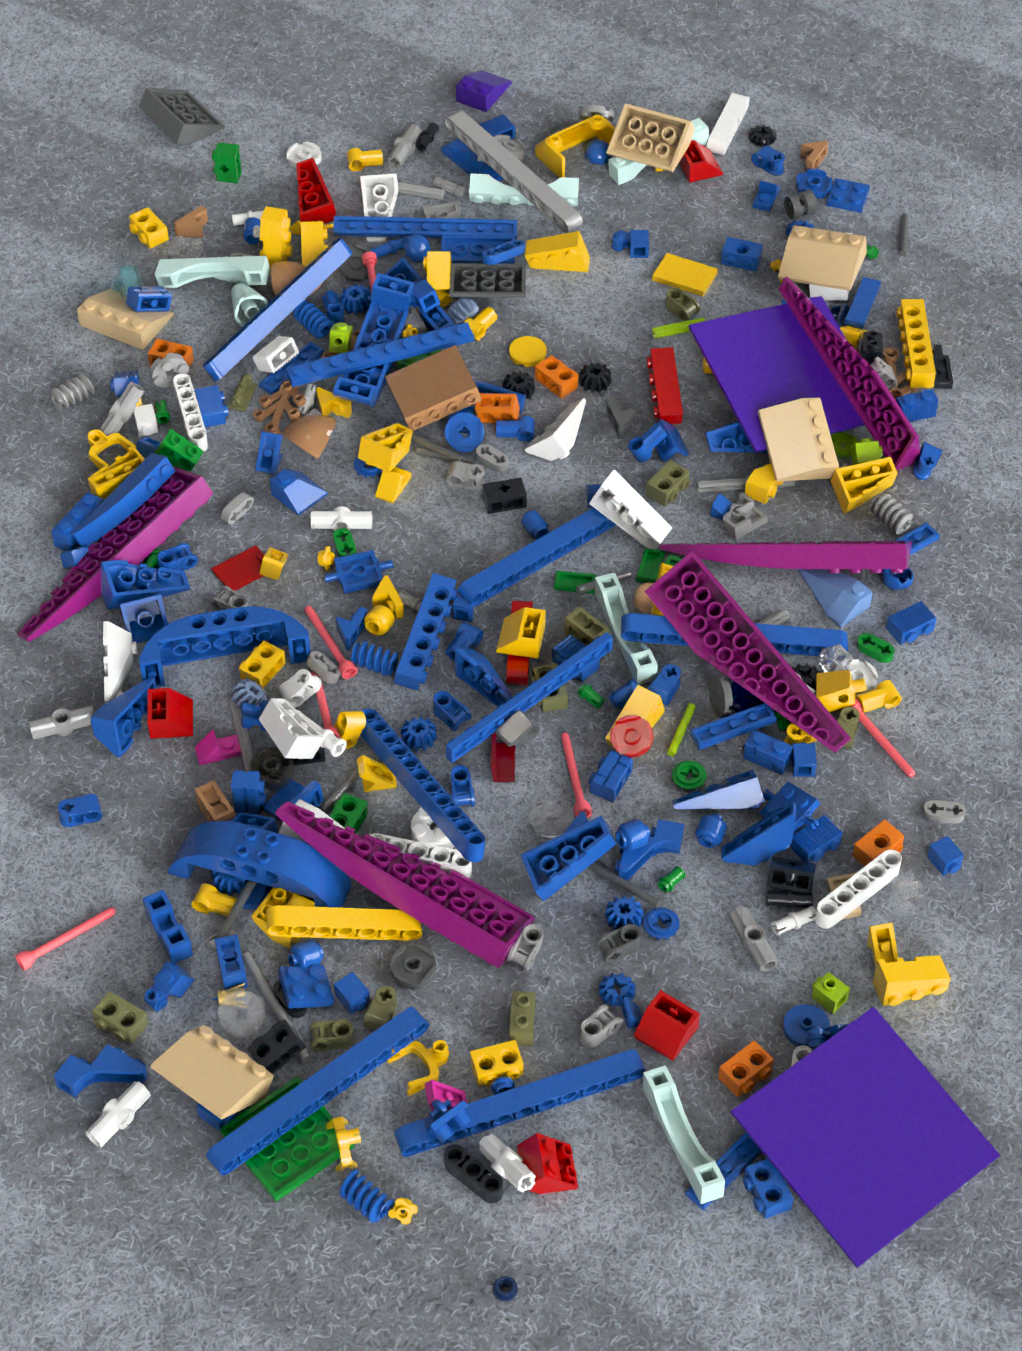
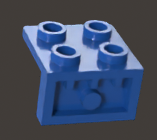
(292, 793)

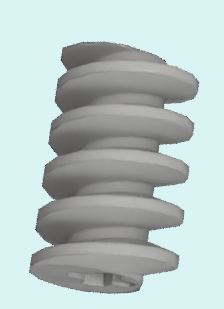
(71, 390)
(891, 513)

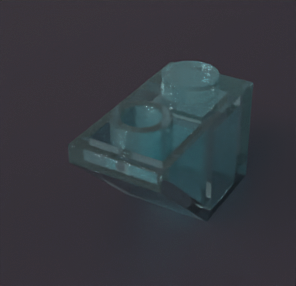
(126, 278)

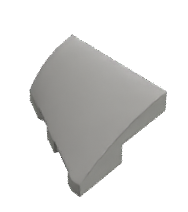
(743, 517)

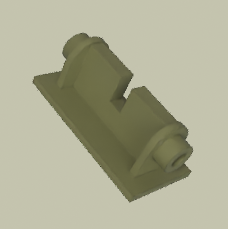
(242, 394)

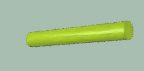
(681, 729)

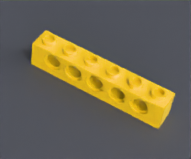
(916, 343)

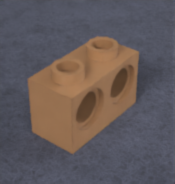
(213, 803)

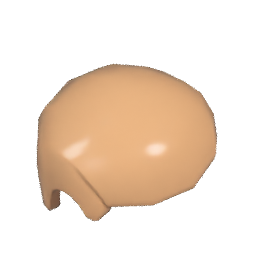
(641, 600)

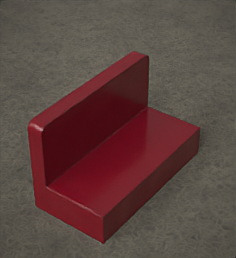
(502, 761)

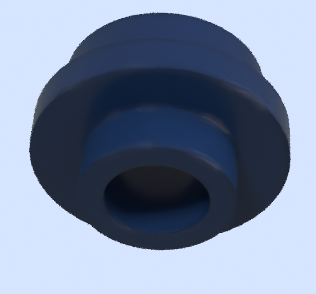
(505, 1281)

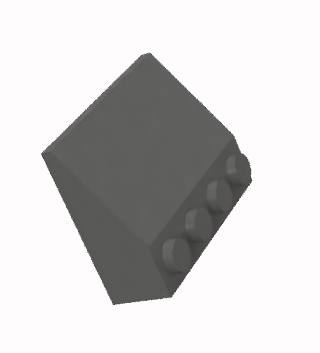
(179, 115)
(487, 280)

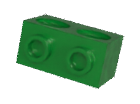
(179, 451)
(350, 811)

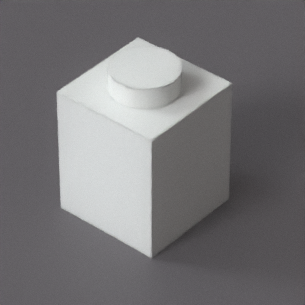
(145, 420)

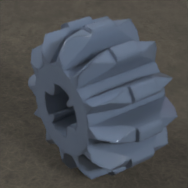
(462, 309)
(247, 692)

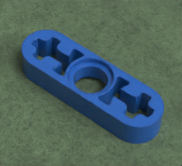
(503, 252)

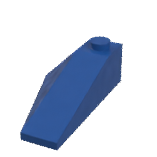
(729, 439)
(130, 581)
(480, 675)

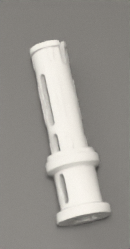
(332, 743)

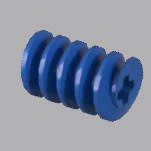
(313, 319)
(374, 659)
(363, 1198)

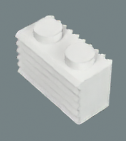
(275, 354)

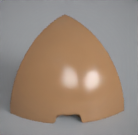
(283, 273)
(310, 433)

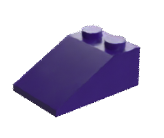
(481, 89)

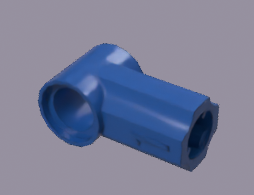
(333, 307)
(522, 429)
(642, 446)
(466, 637)

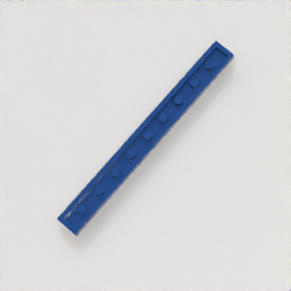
(421, 226)
(379, 354)
(529, 697)

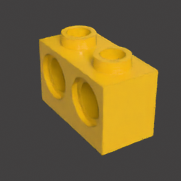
(148, 228)
(262, 664)
(494, 1058)

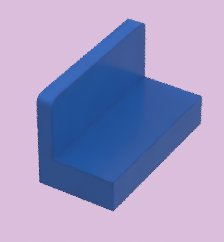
(671, 443)

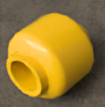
(379, 620)

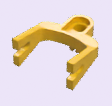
(99, 441)
(432, 1058)
(344, 1139)

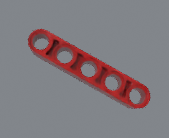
(518, 665)

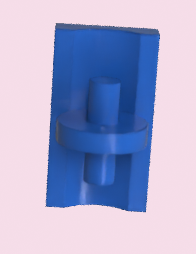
(251, 714)
(457, 1114)

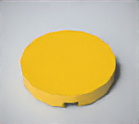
(527, 351)

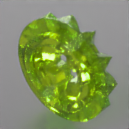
(848, 440)

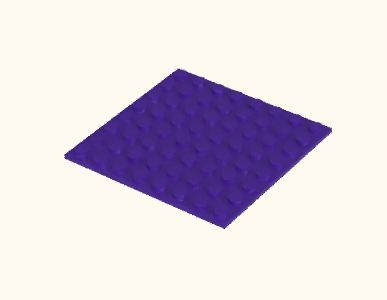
(768, 361)
(865, 1136)

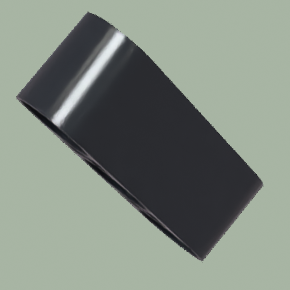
(469, 1163)

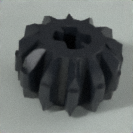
(595, 377)
(519, 383)

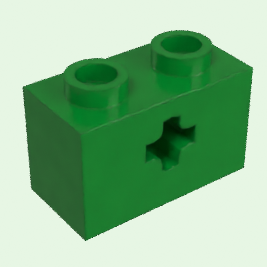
(227, 162)

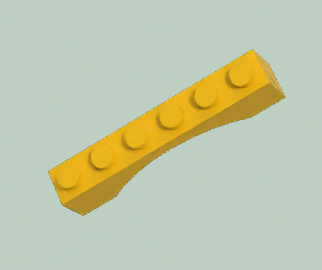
(762, 484)

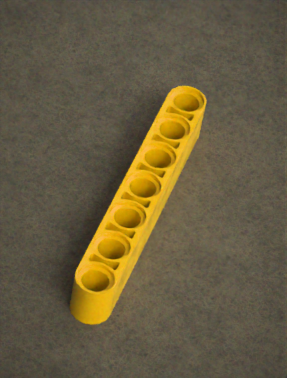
(342, 923)

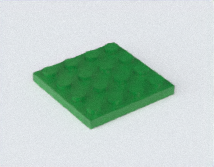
(296, 1153)

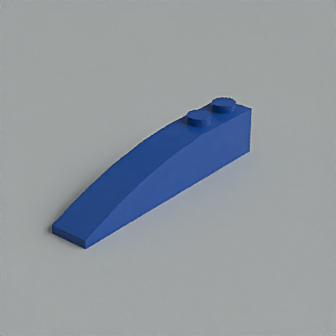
(124, 499)

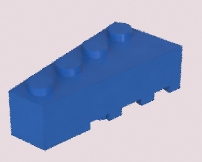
(566, 856)

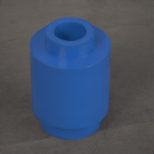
(249, 225)
(535, 524)

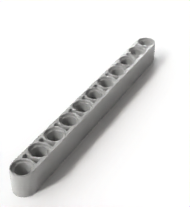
(513, 171)

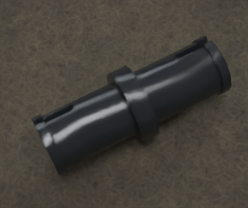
(427, 136)
(789, 899)

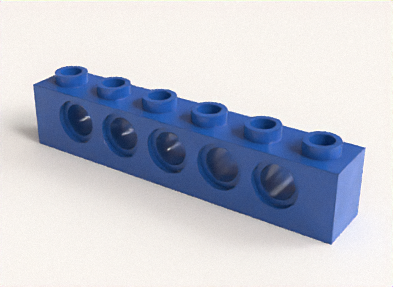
(406, 673)

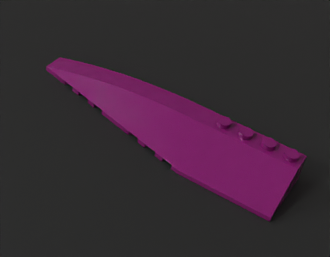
(857, 380)
(128, 541)
(806, 554)
(735, 646)
(433, 896)

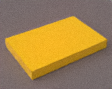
(685, 274)

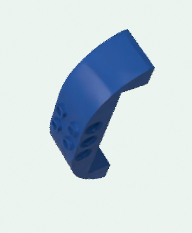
(382, 324)
(221, 635)
(262, 858)

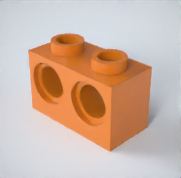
(163, 347)
(556, 376)
(497, 407)
(742, 1066)

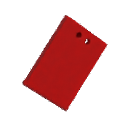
(240, 569)

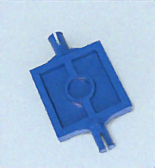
(358, 571)
(789, 793)

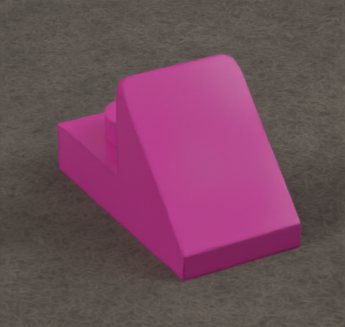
(214, 749)
(442, 1092)

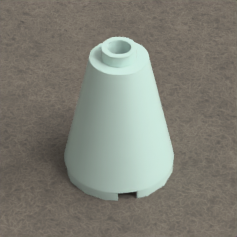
(246, 303)

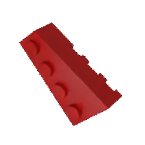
(314, 198)
(664, 385)

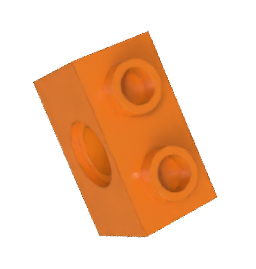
(882, 836)

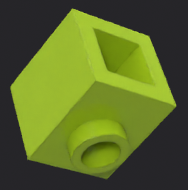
(340, 338)
(865, 451)
(830, 992)

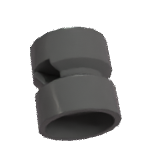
(800, 204)

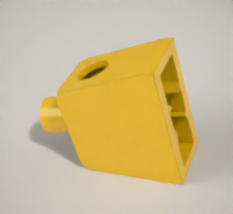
(838, 689)

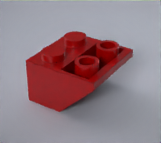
(699, 163)
(169, 714)
(667, 1025)
(550, 1163)

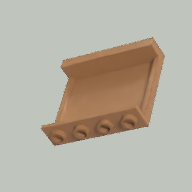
(433, 388)

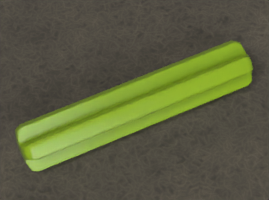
(674, 328)

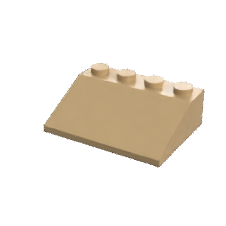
(650, 137)
(823, 257)
(112, 317)
(798, 440)
(214, 1072)

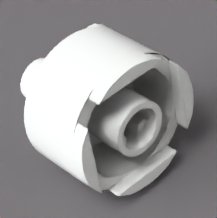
(427, 832)

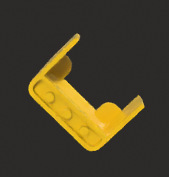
(549, 149)

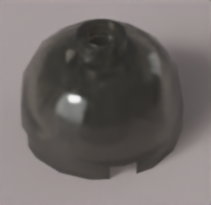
(273, 768)

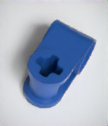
(769, 160)
(926, 461)
(177, 558)
(666, 683)
(452, 711)
(462, 790)
(80, 809)

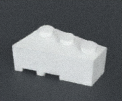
(290, 730)

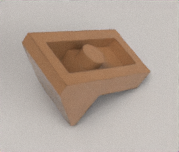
(814, 153)
(191, 224)

